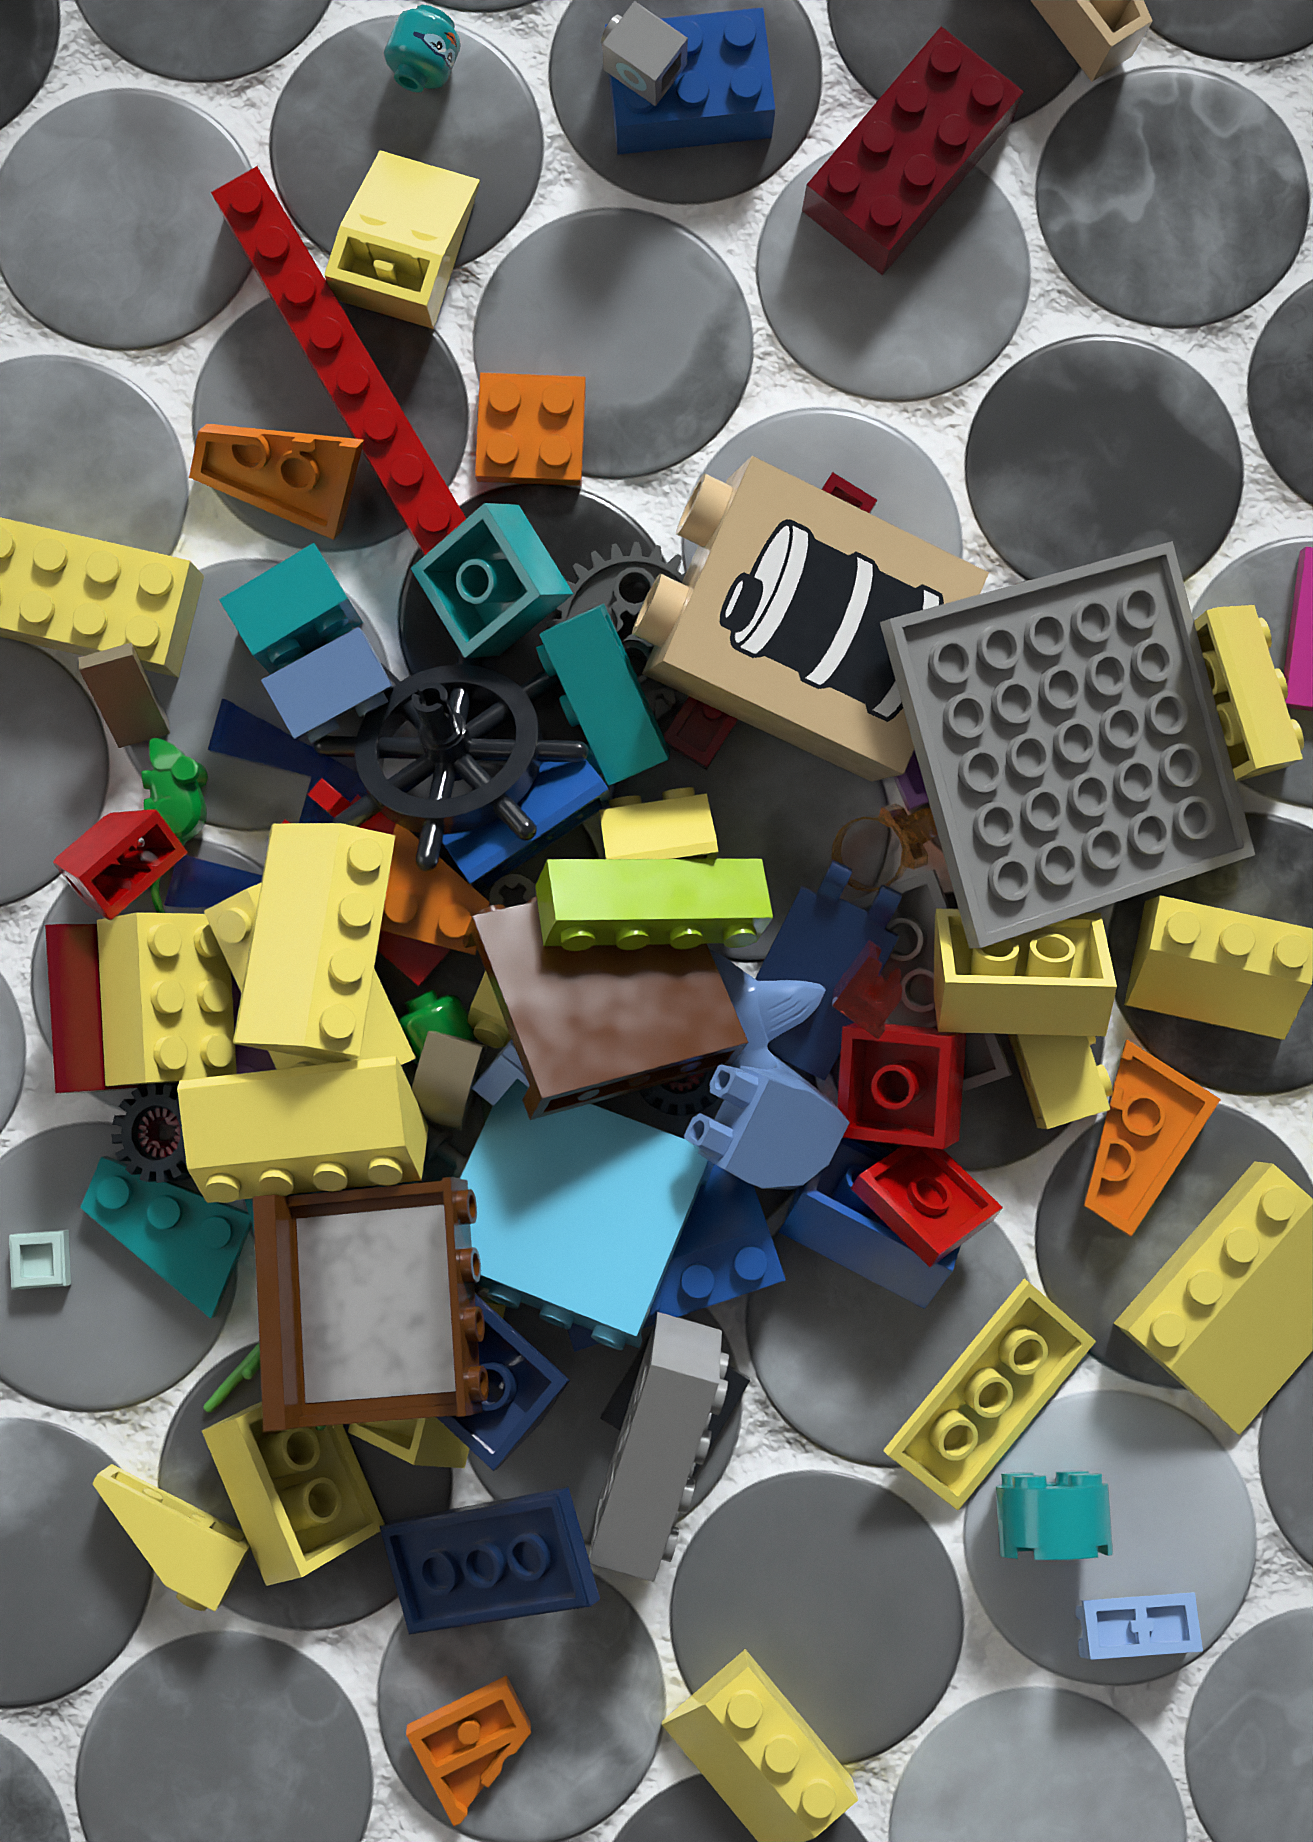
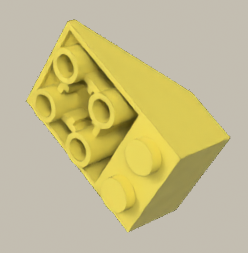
(401, 239)

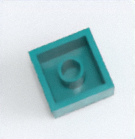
(491, 580)
(291, 610)

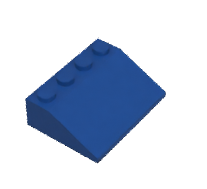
(718, 1255)

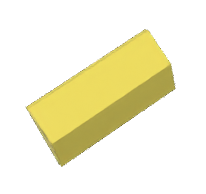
(990, 1395)

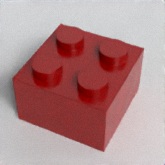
(902, 1085)

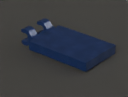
(818, 946)

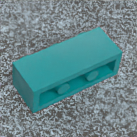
(603, 695)

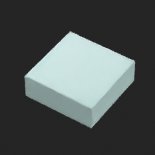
(40, 1259)

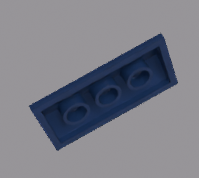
(519, 1393)

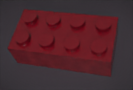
(911, 150)

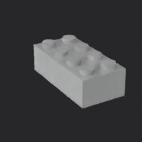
(659, 1446)

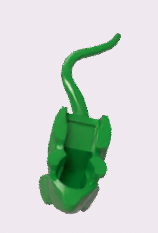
(175, 795)

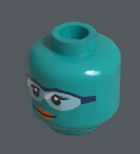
(422, 48)

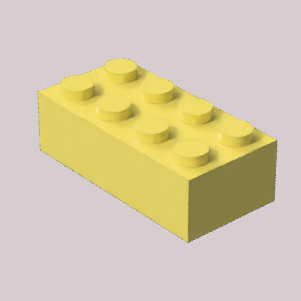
(95, 595)

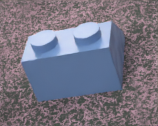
(328, 685)

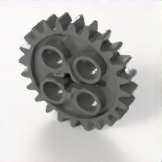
(604, 585)

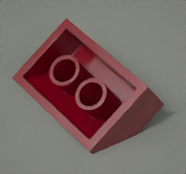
(76, 1009)

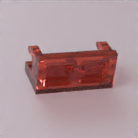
(864, 994)

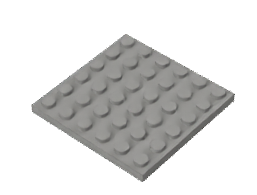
(1068, 742)

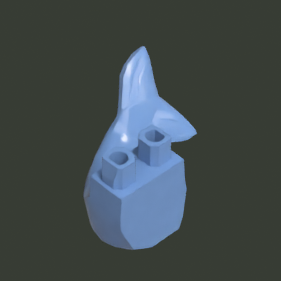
(772, 1120)

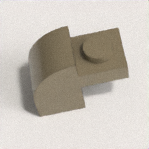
(446, 1078)

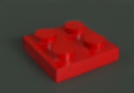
(926, 1200)

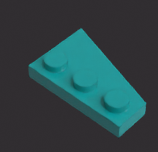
(170, 1230)

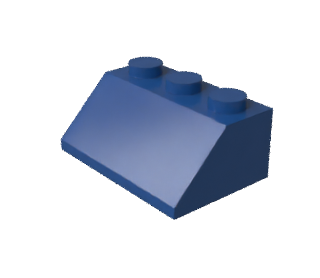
(557, 804)
(846, 1230)

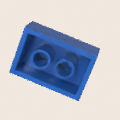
(715, 99)

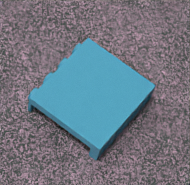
(579, 1213)

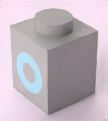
(643, 52)

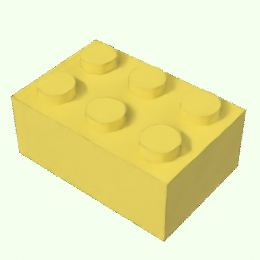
(164, 999)

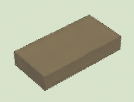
(124, 695)

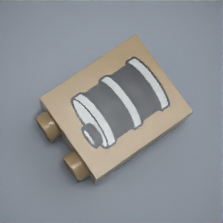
(790, 611)

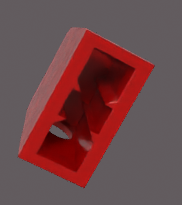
(111, 865)

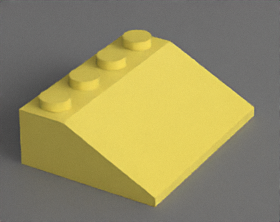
(1234, 1298)

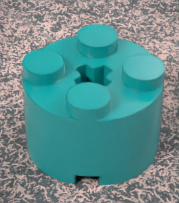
(1054, 1518)

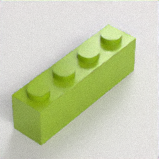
(652, 902)

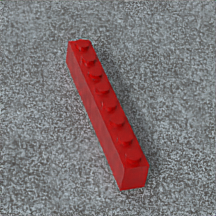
(339, 358)

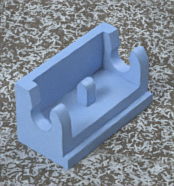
(1139, 1626)

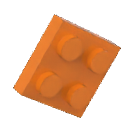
(530, 429)

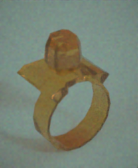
(912, 831)

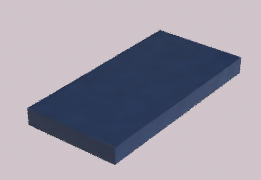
(490, 1562)

